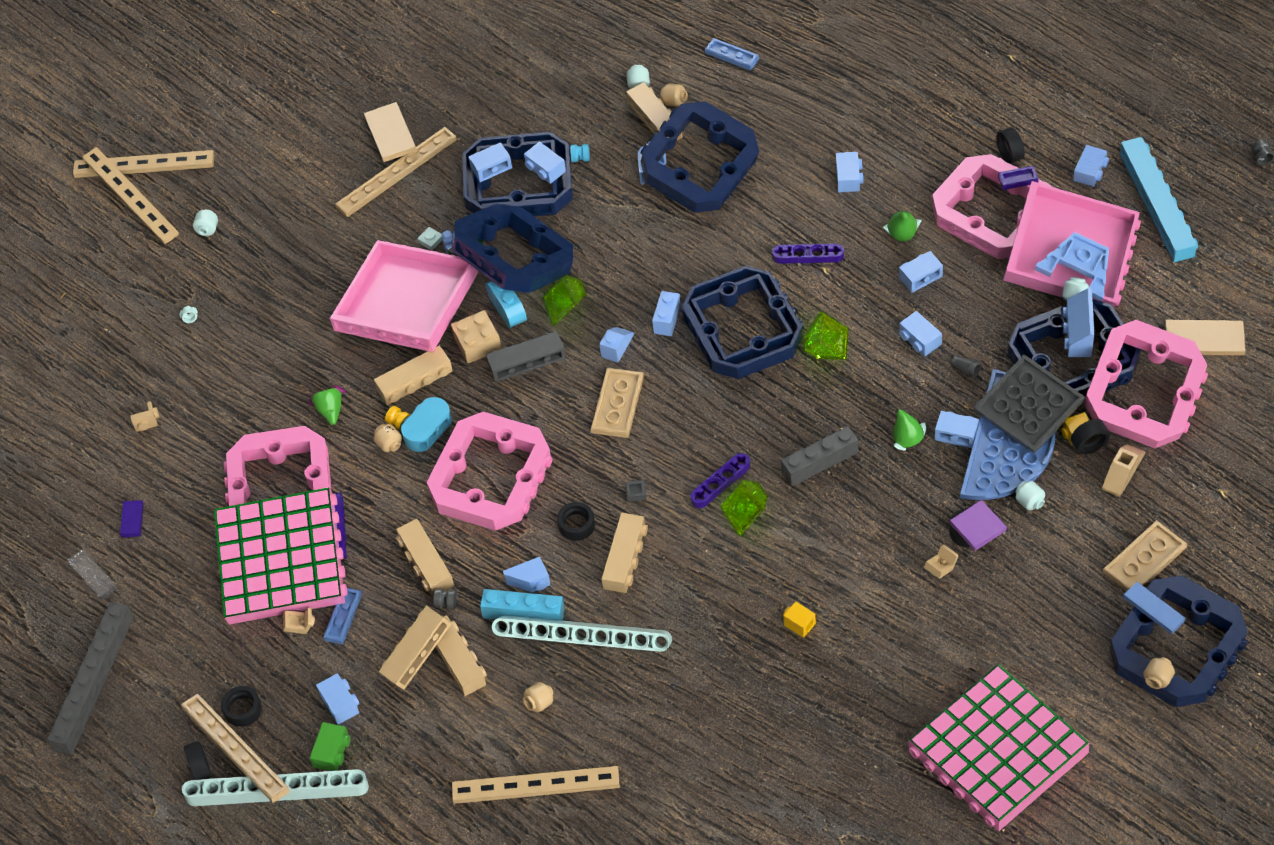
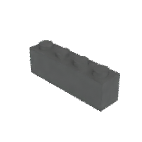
(526, 356)
(819, 456)

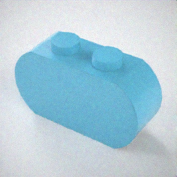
(506, 304)
(426, 424)

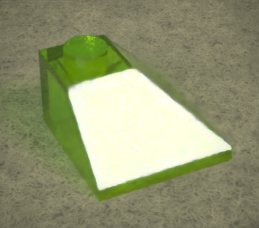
(563, 298)
(826, 338)
(744, 505)

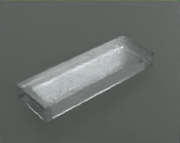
(92, 574)

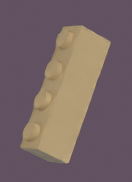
(648, 107)
(413, 375)
(624, 553)
(424, 557)
(414, 647)
(460, 660)

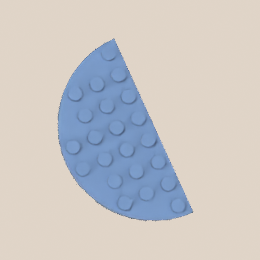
(1000, 462)

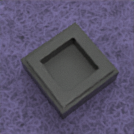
(635, 490)

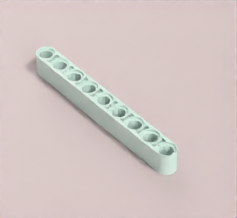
(590, 629)
(304, 791)

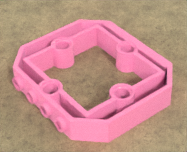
(960, 187)
(1174, 349)
(263, 446)
(485, 512)

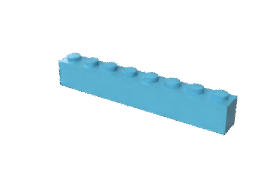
(1158, 200)

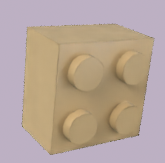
(476, 336)

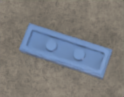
(731, 54)
(1154, 608)
(342, 618)

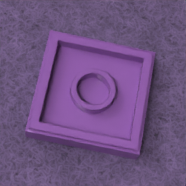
(978, 525)

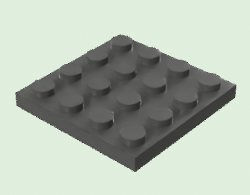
(1029, 404)

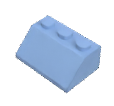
(1079, 324)

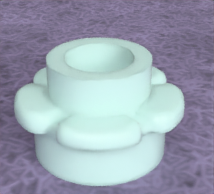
(188, 318)

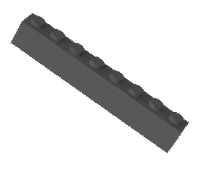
(90, 678)

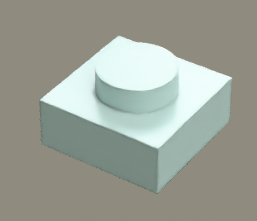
(430, 238)

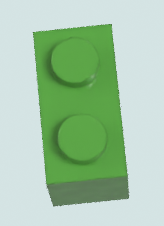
(330, 747)

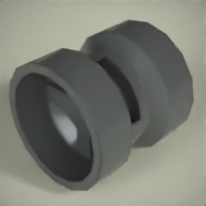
(1260, 150)
(445, 598)

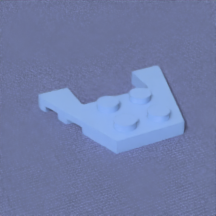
(1082, 256)

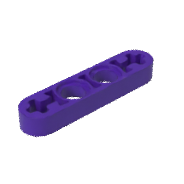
(808, 257)
(723, 482)
(341, 525)

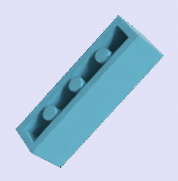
(499, 603)

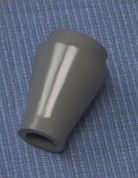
(968, 366)

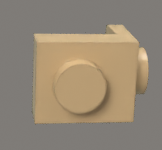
(145, 420)
(942, 562)
(298, 621)

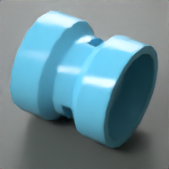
(580, 153)

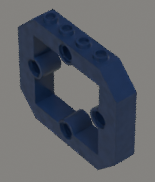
(516, 145)
(683, 190)
(485, 259)
(725, 290)
(1051, 325)
(1194, 599)

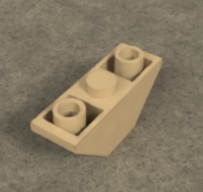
(1122, 469)

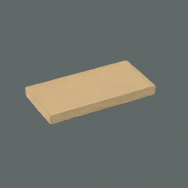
(390, 132)
(1211, 336)
(617, 402)
(1145, 557)

